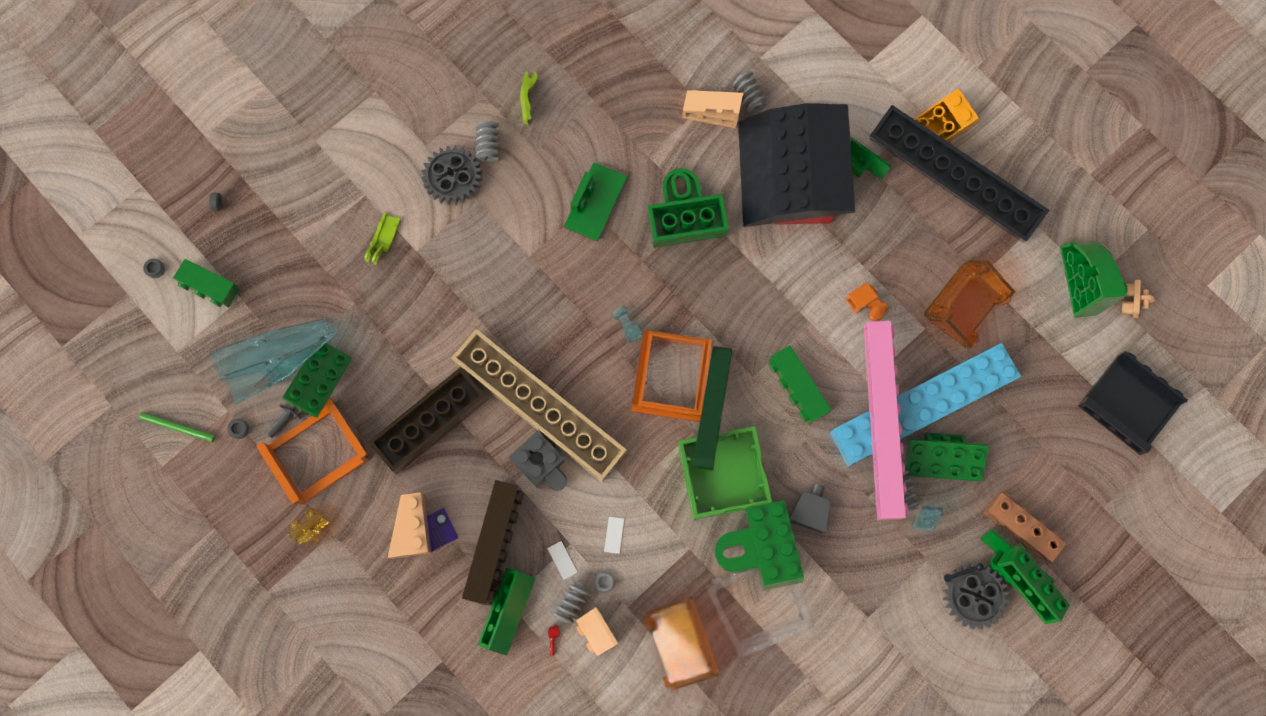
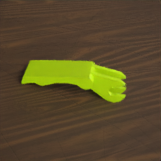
(527, 85)
(383, 237)

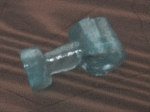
(631, 330)

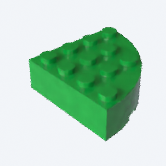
(1091, 278)

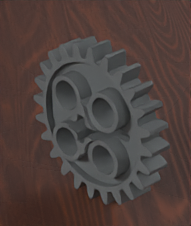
(458, 189)
(969, 612)

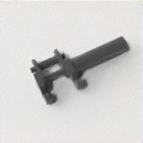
(283, 419)

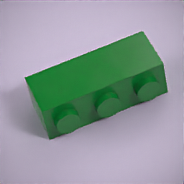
(205, 283)

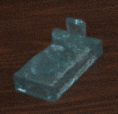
(928, 518)

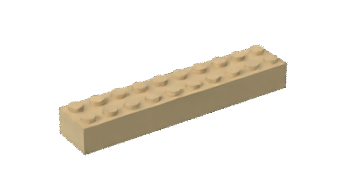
(539, 405)

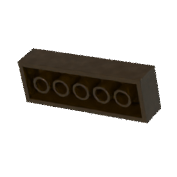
(428, 421)
(492, 543)

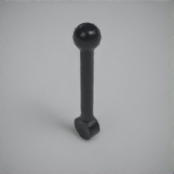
(947, 578)

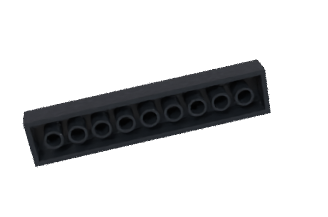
(958, 174)

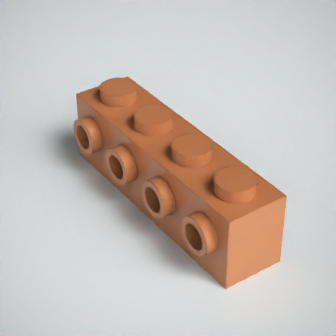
(1024, 527)

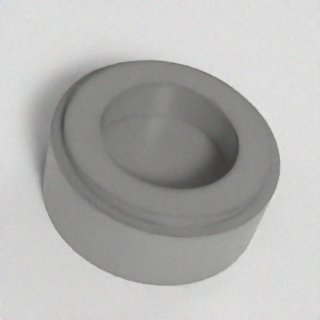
(604, 582)

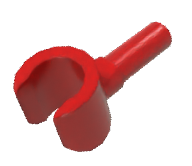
(553, 632)

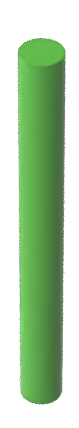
(177, 427)

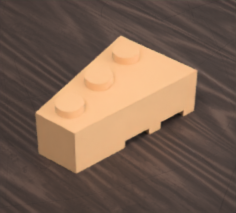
(713, 107)
(411, 528)

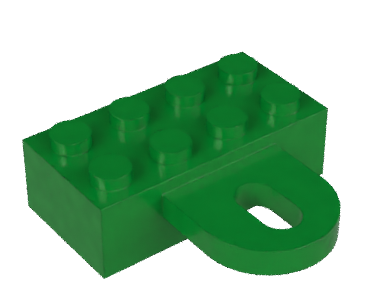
(686, 216)
(767, 547)

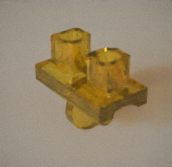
(309, 529)

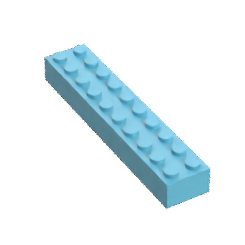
(932, 400)

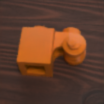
(866, 297)

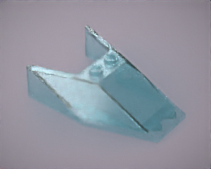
(269, 357)

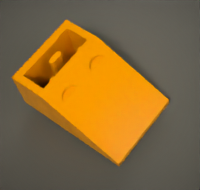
(950, 116)

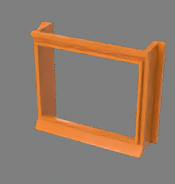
(662, 409)
(282, 475)

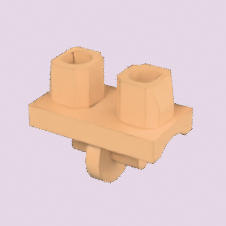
(1134, 307)

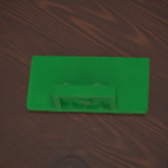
(594, 201)
(317, 380)
(946, 457)

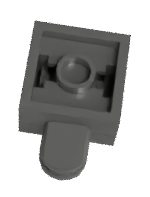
(540, 462)

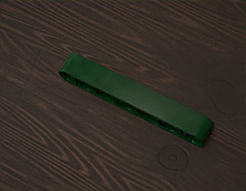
(712, 408)

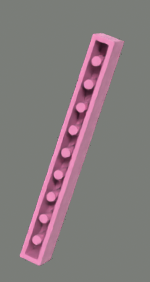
(884, 421)

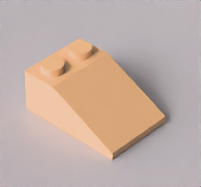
(596, 631)

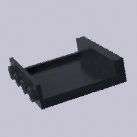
(1132, 402)

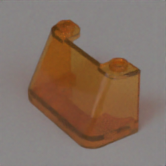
(968, 300)
(681, 644)

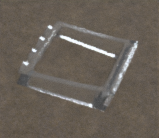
(767, 637)

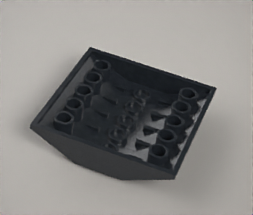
(796, 164)

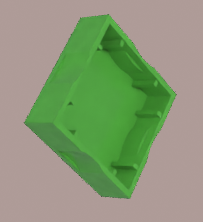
(735, 479)

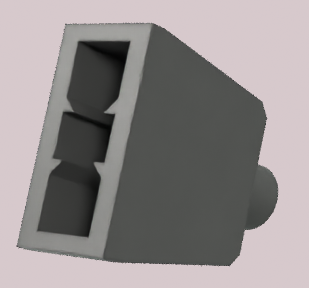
(811, 510)

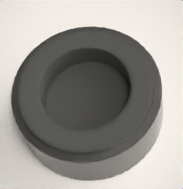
(215, 201)
(153, 268)
(238, 428)

